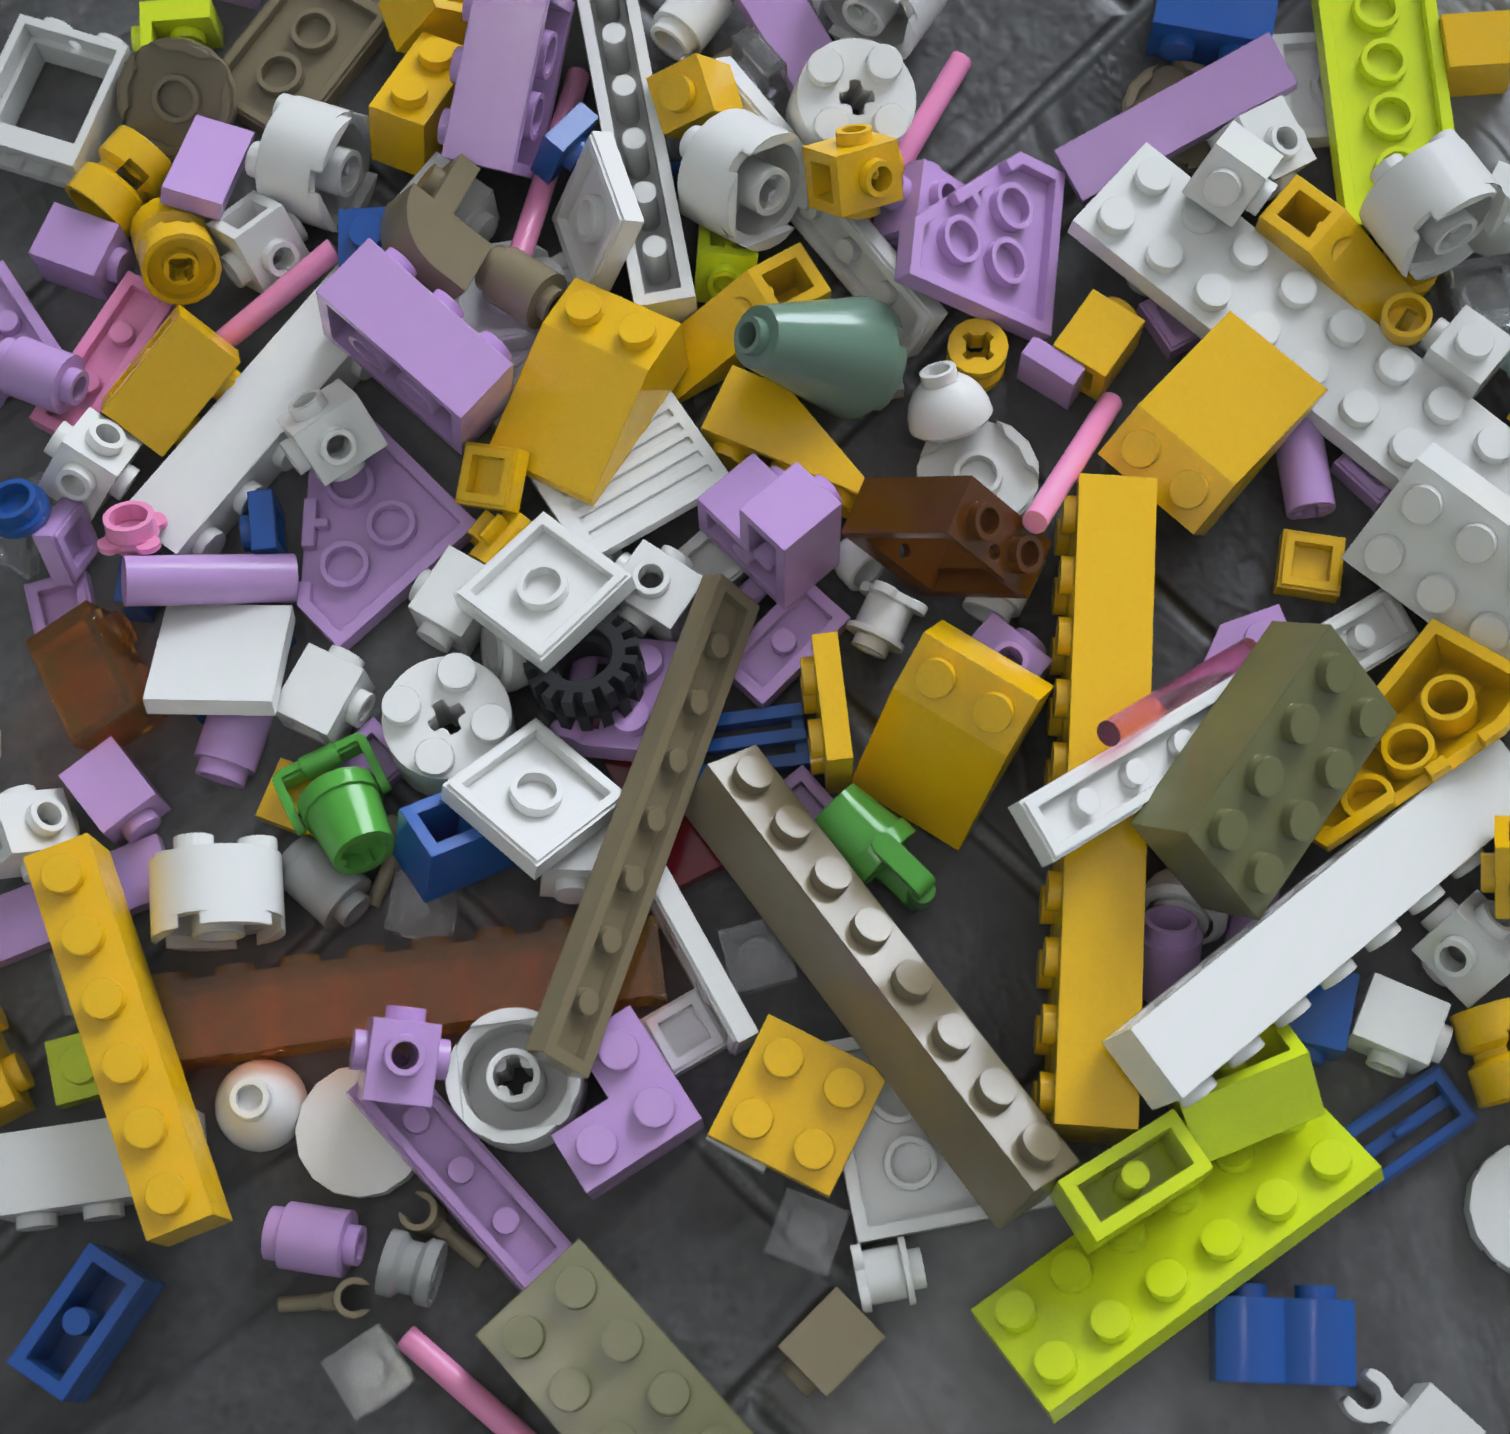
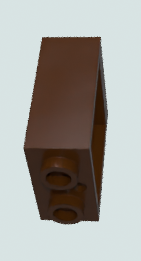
(952, 535)

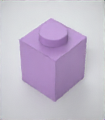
(82, 252)
(115, 793)

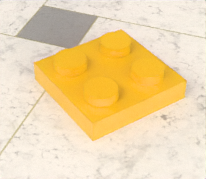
(825, 695)
(798, 1106)

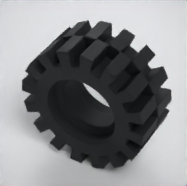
(600, 694)

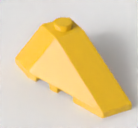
(1448, 708)

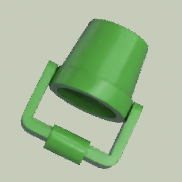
(340, 805)
(875, 846)

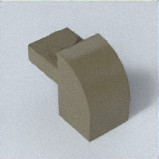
(428, 233)

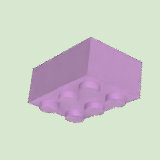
(505, 82)
(416, 344)

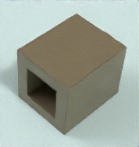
(828, 1345)

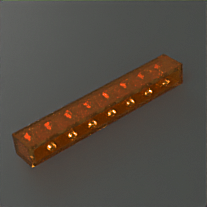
(318, 1003)

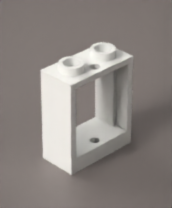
(21, 61)

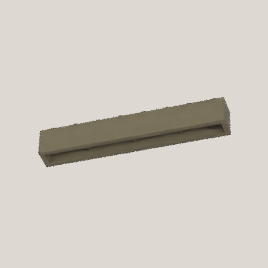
(879, 987)

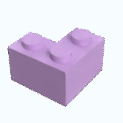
(775, 525)
(639, 1120)

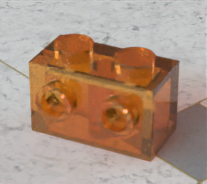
(94, 676)

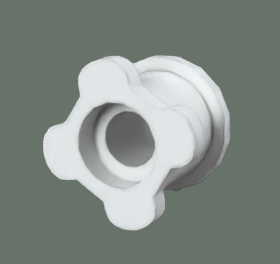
(883, 619)
(887, 1273)

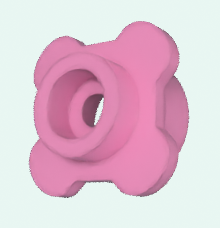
(131, 529)

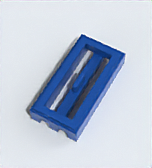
(763, 717)
(1449, 1096)

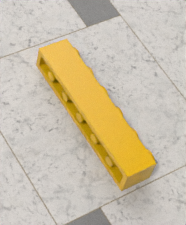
(127, 1041)

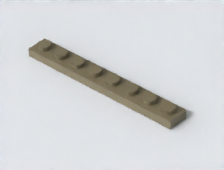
(643, 829)

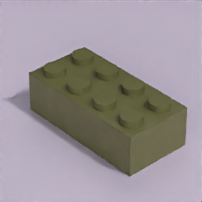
(1265, 768)
(600, 1358)

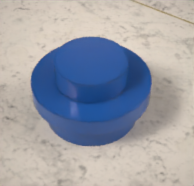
(22, 508)

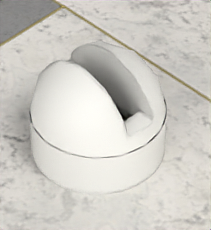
(856, 566)

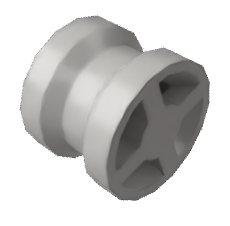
(411, 1268)

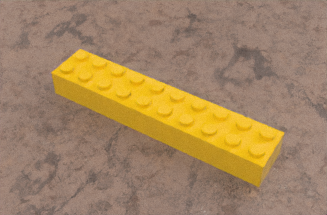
(1098, 889)

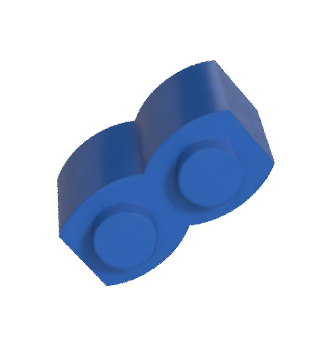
(1283, 1338)

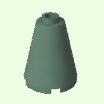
(826, 351)

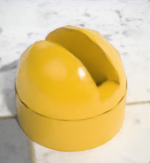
(1394, 313)

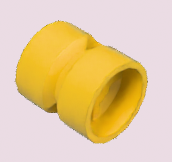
(107, 195)
(175, 253)
(1486, 1037)

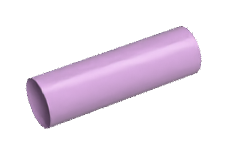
(1305, 474)
(209, 579)

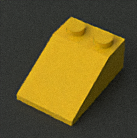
(590, 388)
(1213, 422)
(949, 732)

